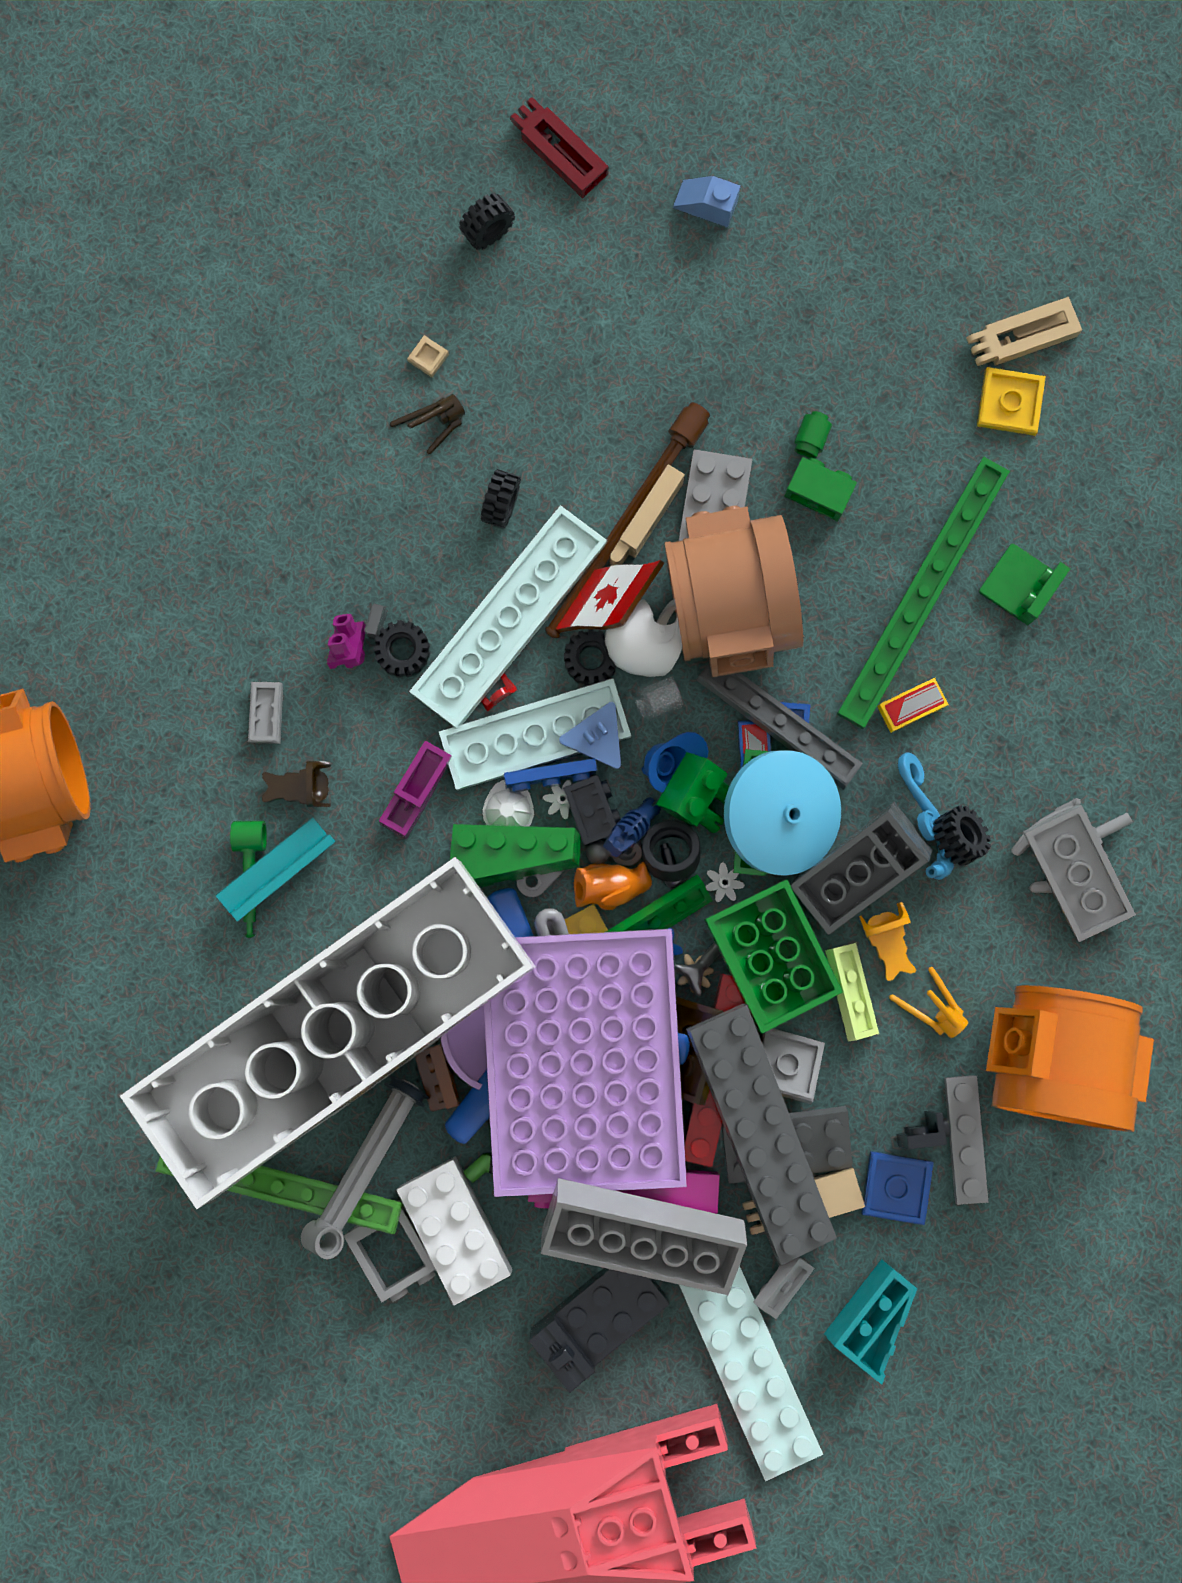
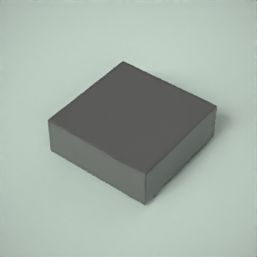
(375, 620)

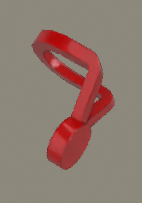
(500, 694)

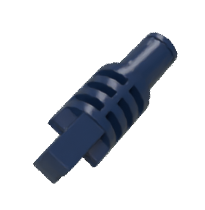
(631, 828)

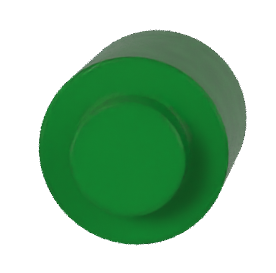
(812, 434)

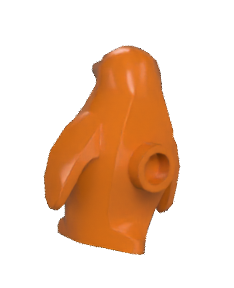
(609, 884)

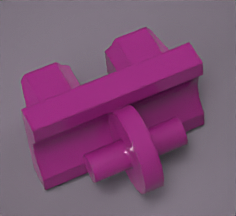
(346, 642)

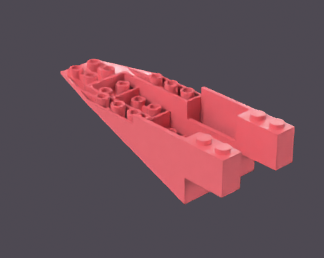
(580, 1515)

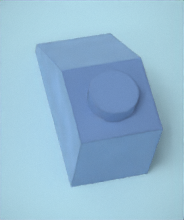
(708, 199)

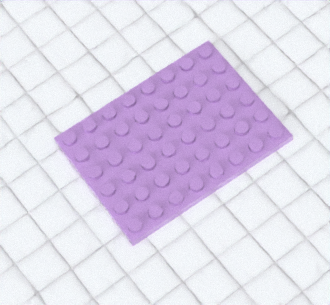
(587, 1066)

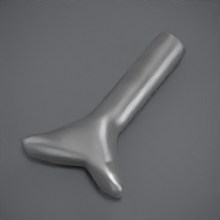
(695, 971)

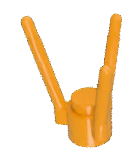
(949, 1017)

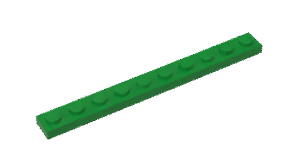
(923, 593)

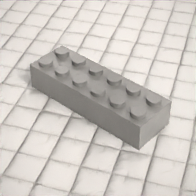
(643, 1236)

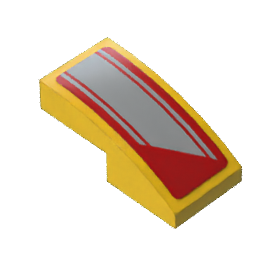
(912, 705)

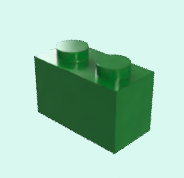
(820, 488)

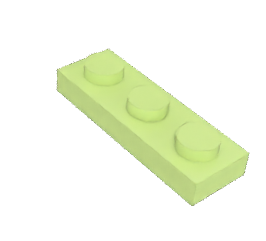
(855, 999)

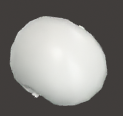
(645, 645)

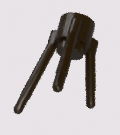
(446, 409)

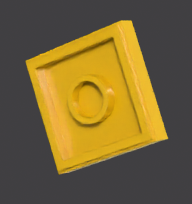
(1011, 401)

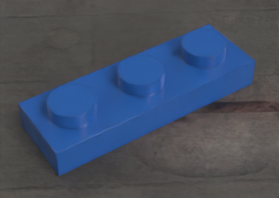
(550, 775)

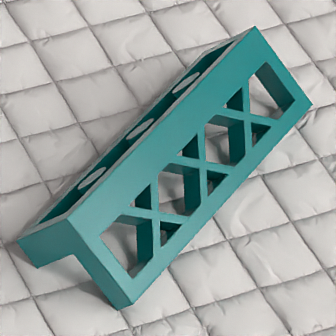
(274, 869)

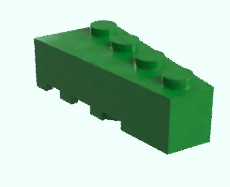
(514, 852)

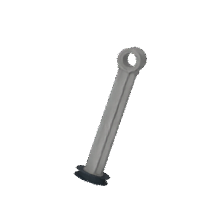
(361, 1171)

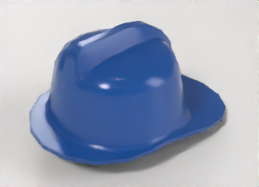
(665, 758)

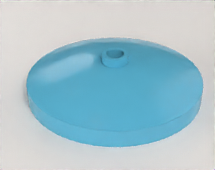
(782, 812)

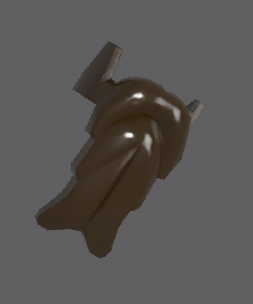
(307, 786)

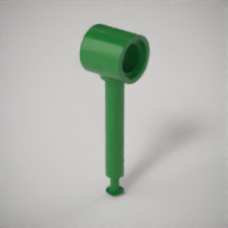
(248, 838)

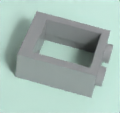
(399, 1288)

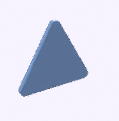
(597, 736)

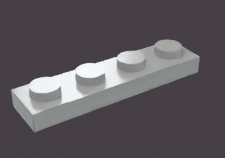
(966, 1140)

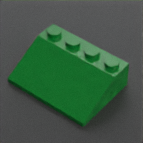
(773, 956)

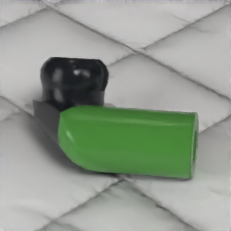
(479, 1167)

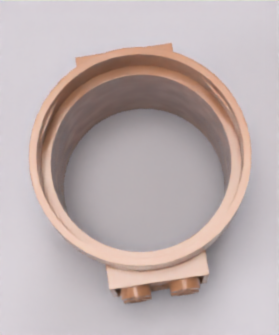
(735, 590)

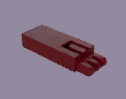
(570, 157)

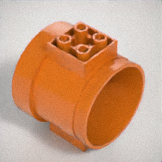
(39, 778)
(1070, 1057)

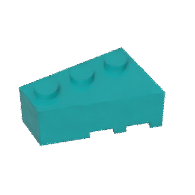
(872, 1320)

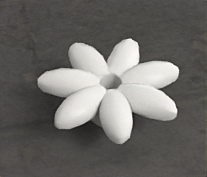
(557, 803)
(722, 889)

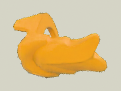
(887, 934)

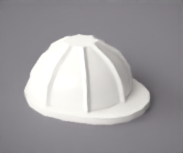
(507, 807)

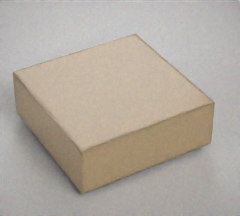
(428, 356)

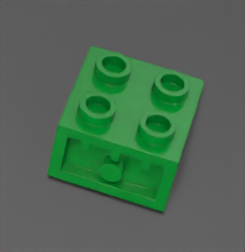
(1022, 584)

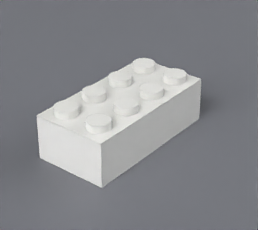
(454, 1230)

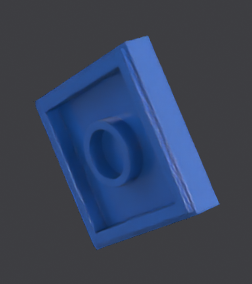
(897, 1188)

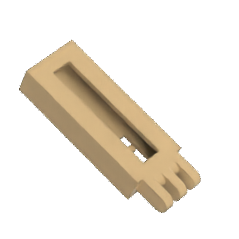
(1032, 330)
(648, 515)
(837, 1189)

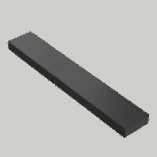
(781, 723)

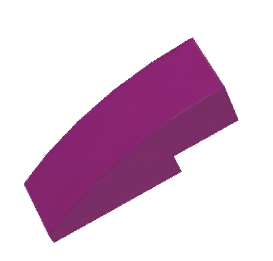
(415, 790)

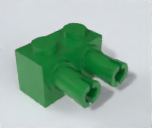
(692, 791)

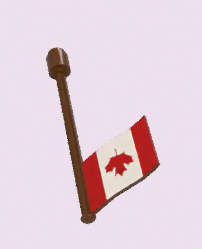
(610, 594)

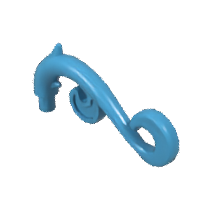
(909, 763)

